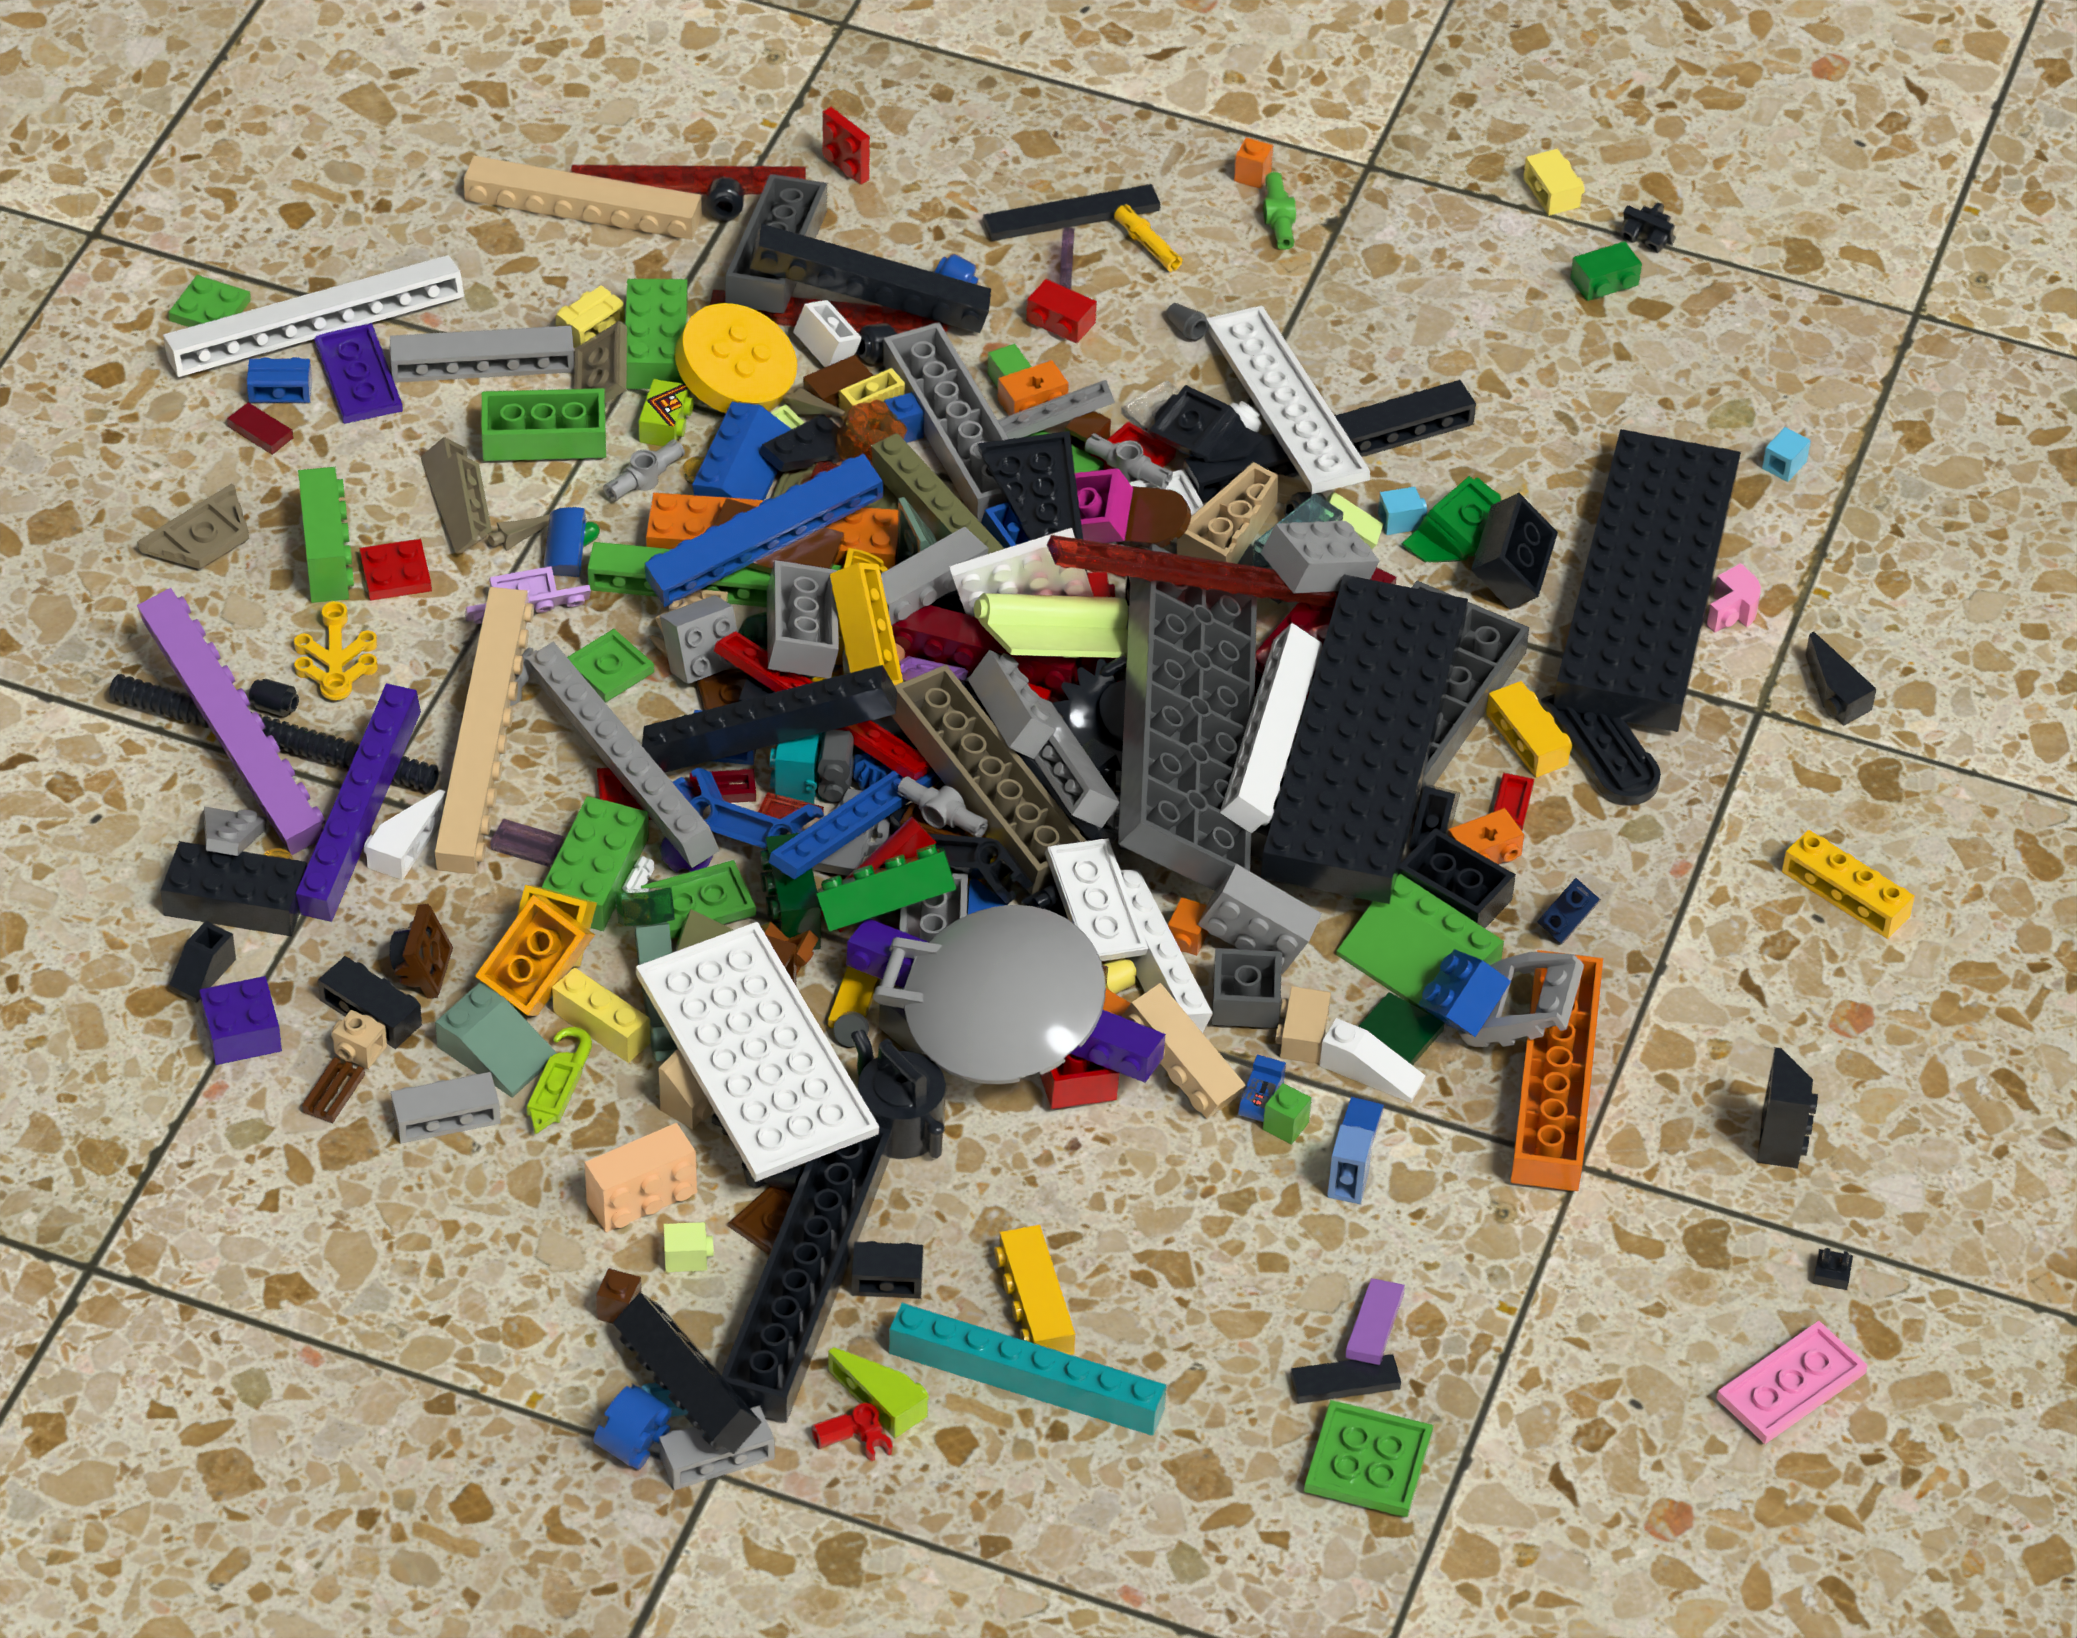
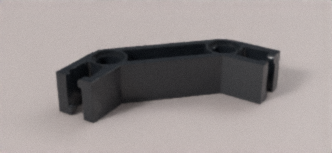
(973, 857)

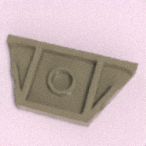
(200, 532)

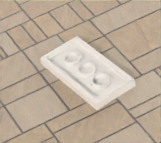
(1097, 897)

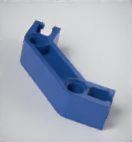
(739, 821)

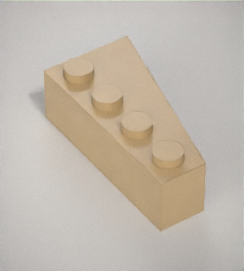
(1231, 517)

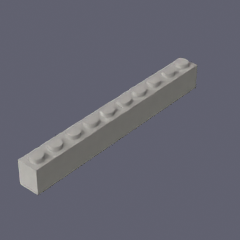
(623, 755)

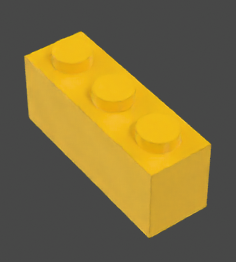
(1529, 729)

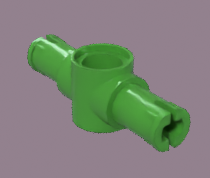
(1279, 210)

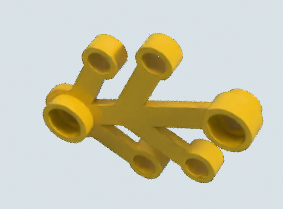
(335, 684)

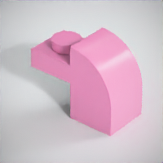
(1736, 599)

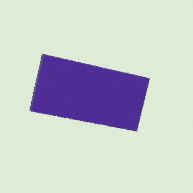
(358, 373)

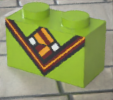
(665, 413)

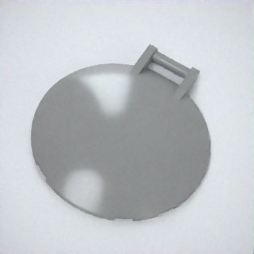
(999, 992)

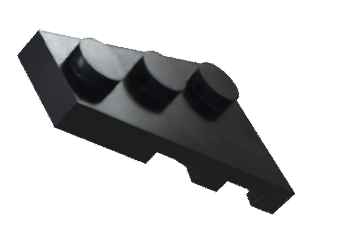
(803, 445)

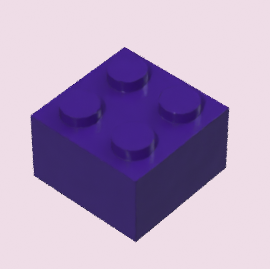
(240, 1020)

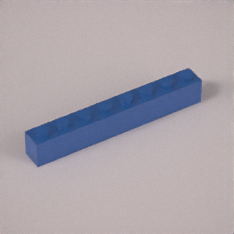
(763, 529)

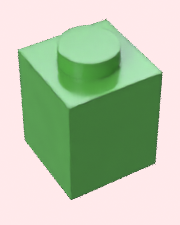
(1005, 362)
(1287, 1113)

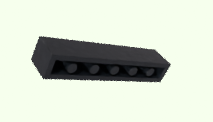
(686, 1373)

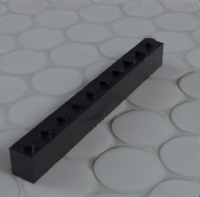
(1368, 428)

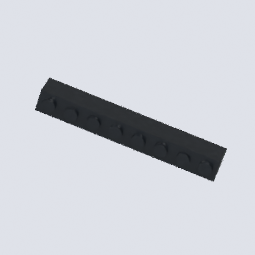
(870, 278)
(771, 719)

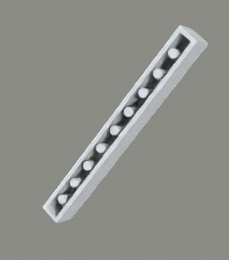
(313, 315)

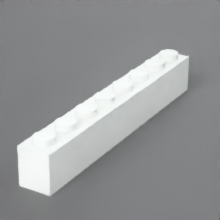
(1271, 729)

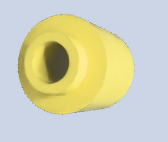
(1120, 974)

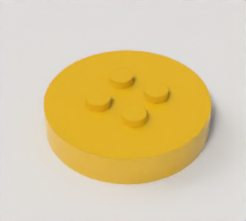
(735, 357)

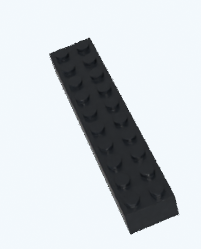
(804, 1275)

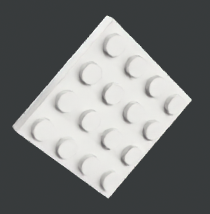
(1018, 570)

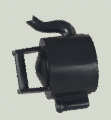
(903, 1096)

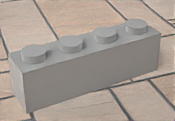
(927, 574)
(1012, 703)

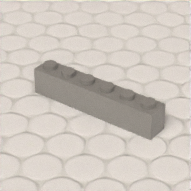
(482, 354)
(1074, 774)

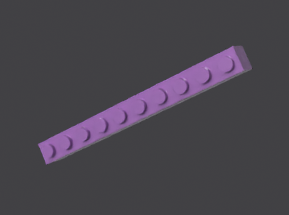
(231, 720)

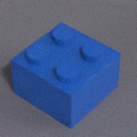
(1464, 992)

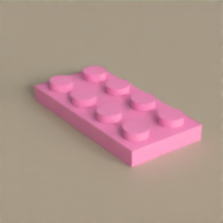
(1791, 1382)

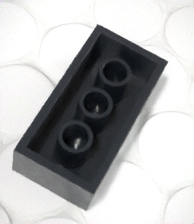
(233, 890)

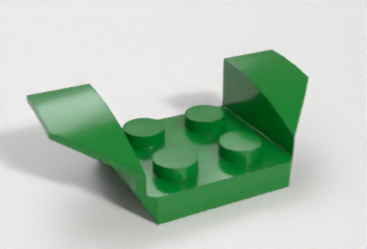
(1454, 524)

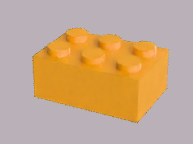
(535, 955)

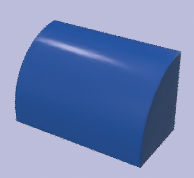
(565, 541)

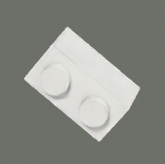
(826, 333)

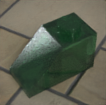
(644, 906)

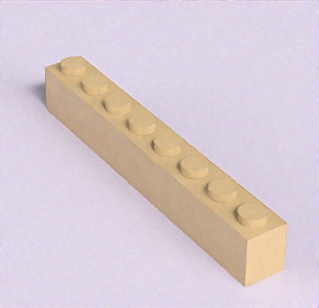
(582, 197)

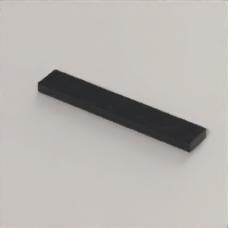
(1069, 212)

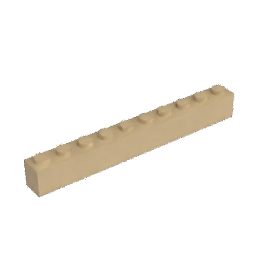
(482, 731)

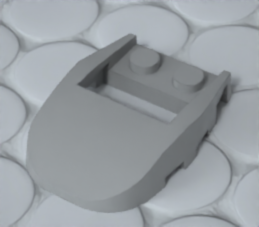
(1553, 1005)

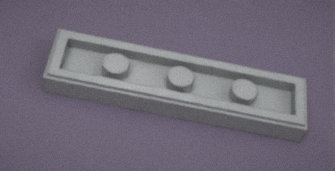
(1057, 410)

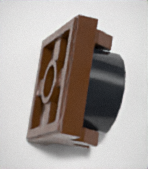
(421, 952)

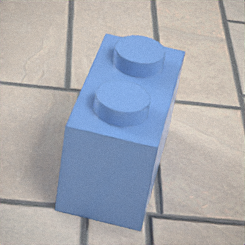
(1350, 1164)

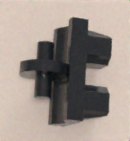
(1650, 223)

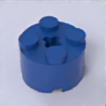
(633, 1426)

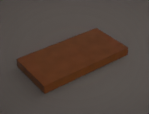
(815, 549)

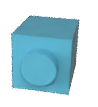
(1786, 454)
(1401, 510)

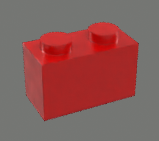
(1061, 311)

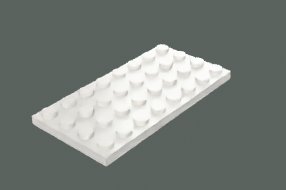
(757, 1051)

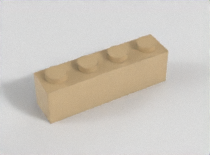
(1187, 1052)

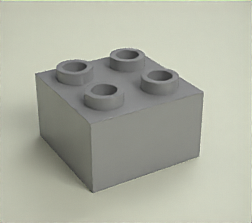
(692, 635)

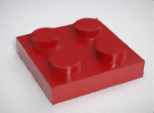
(846, 145)
(395, 569)

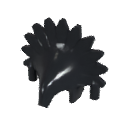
(1097, 705)

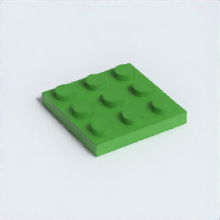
(1369, 1458)

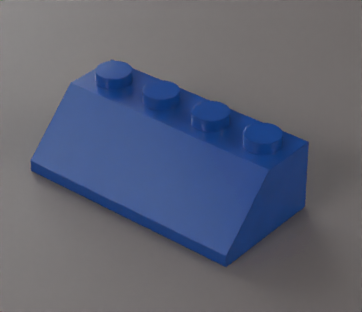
(733, 461)

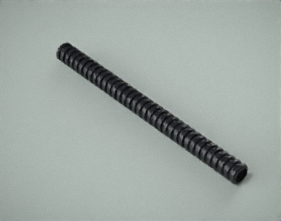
(288, 737)

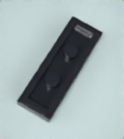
(1344, 1379)

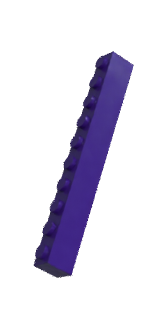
(1113, 1043)

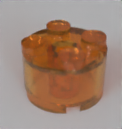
(866, 426)

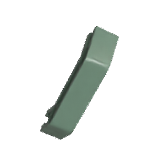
(653, 943)

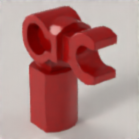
(862, 1422)

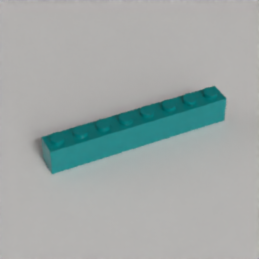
(1027, 1369)

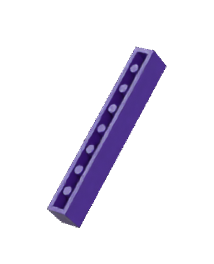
(358, 802)

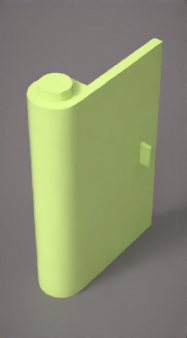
(1056, 624)

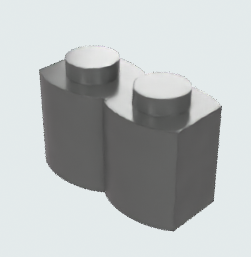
(835, 765)

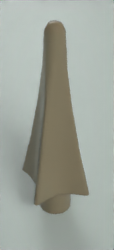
(805, 403)
(513, 532)

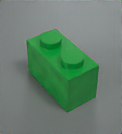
(1606, 271)

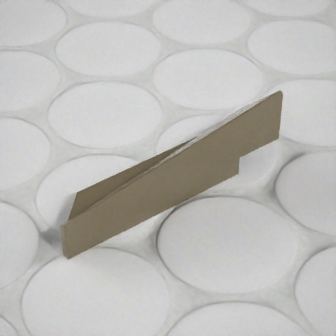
(458, 493)

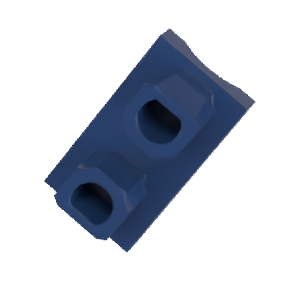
(1569, 910)

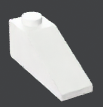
(404, 836)
(1367, 1060)

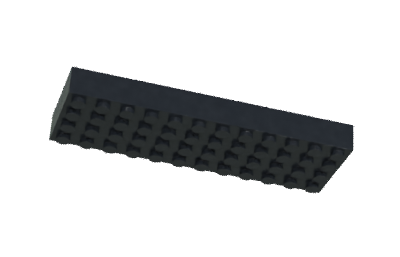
(1647, 580)
(1364, 739)

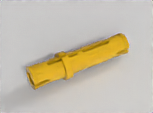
(1140, 230)

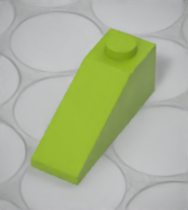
(892, 1392)

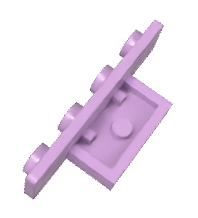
(540, 588)

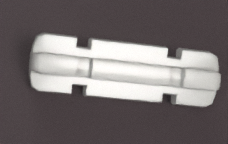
(639, 875)

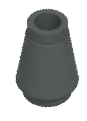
(1189, 321)

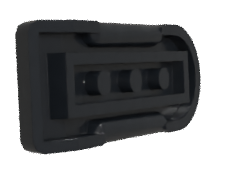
(1609, 754)

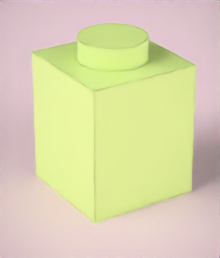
(687, 1247)

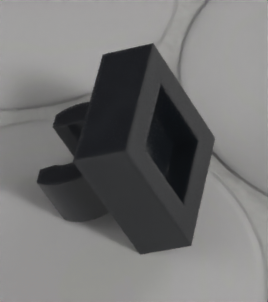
(1833, 1269)

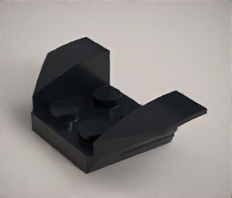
(1203, 427)

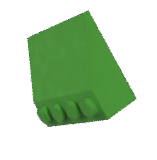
(1409, 939)

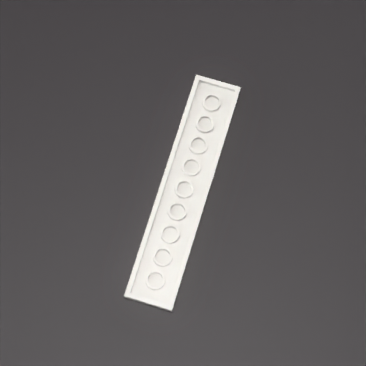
(1288, 400)

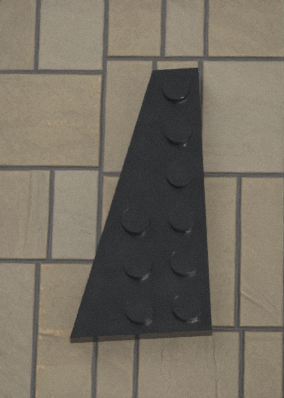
(1037, 482)

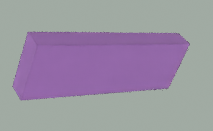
(1375, 1321)

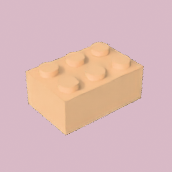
(641, 1177)

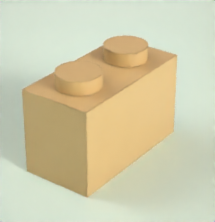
(1304, 1025)

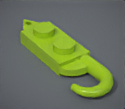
(558, 1081)

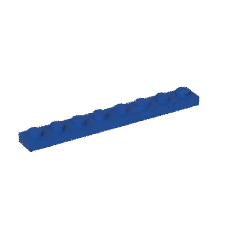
(843, 825)

